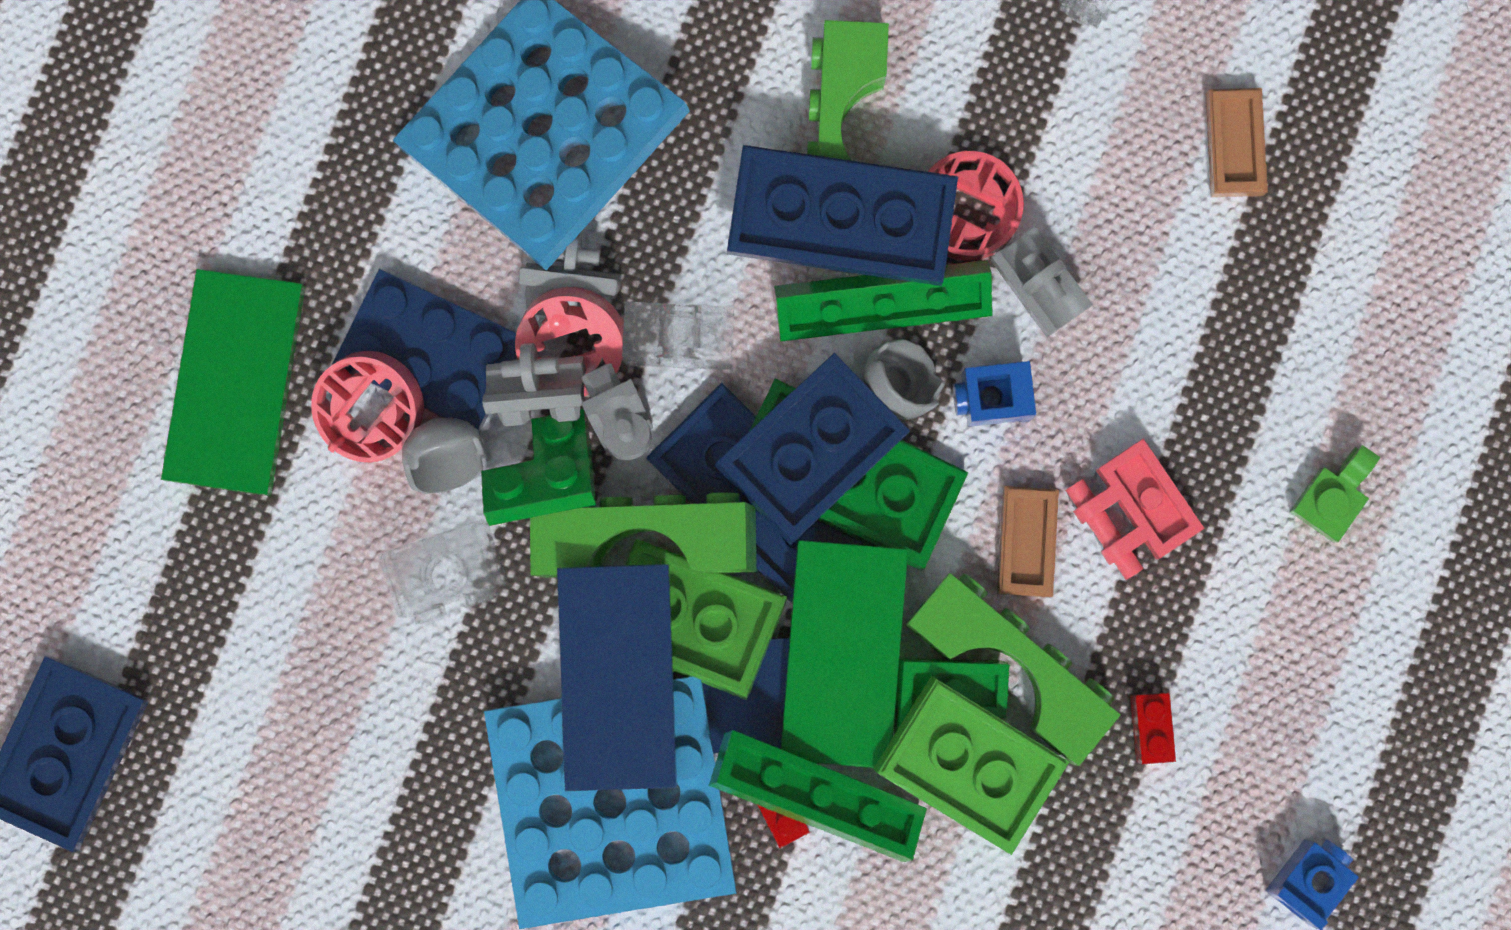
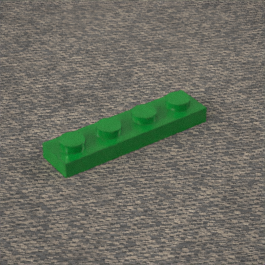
(881, 303)
(817, 796)

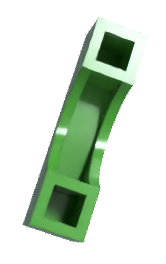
(851, 68)
(711, 535)
(1066, 711)

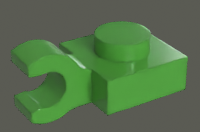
(1332, 499)

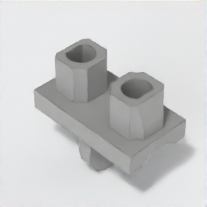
(541, 281)
(1041, 282)
(534, 384)
(617, 414)

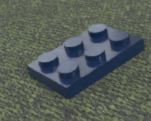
(434, 340)
(812, 448)
(64, 752)

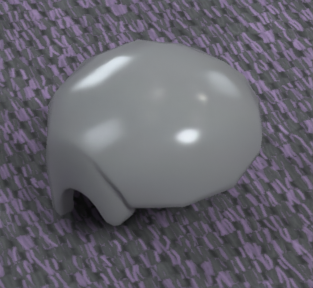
(903, 378)
(442, 455)

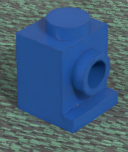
(1012, 383)
(1294, 882)

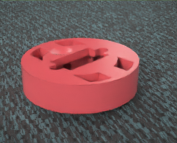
(982, 186)
(562, 319)
(333, 417)

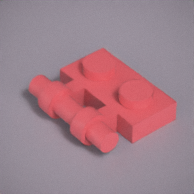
(1149, 501)

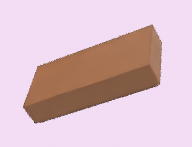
(1236, 142)
(1028, 541)

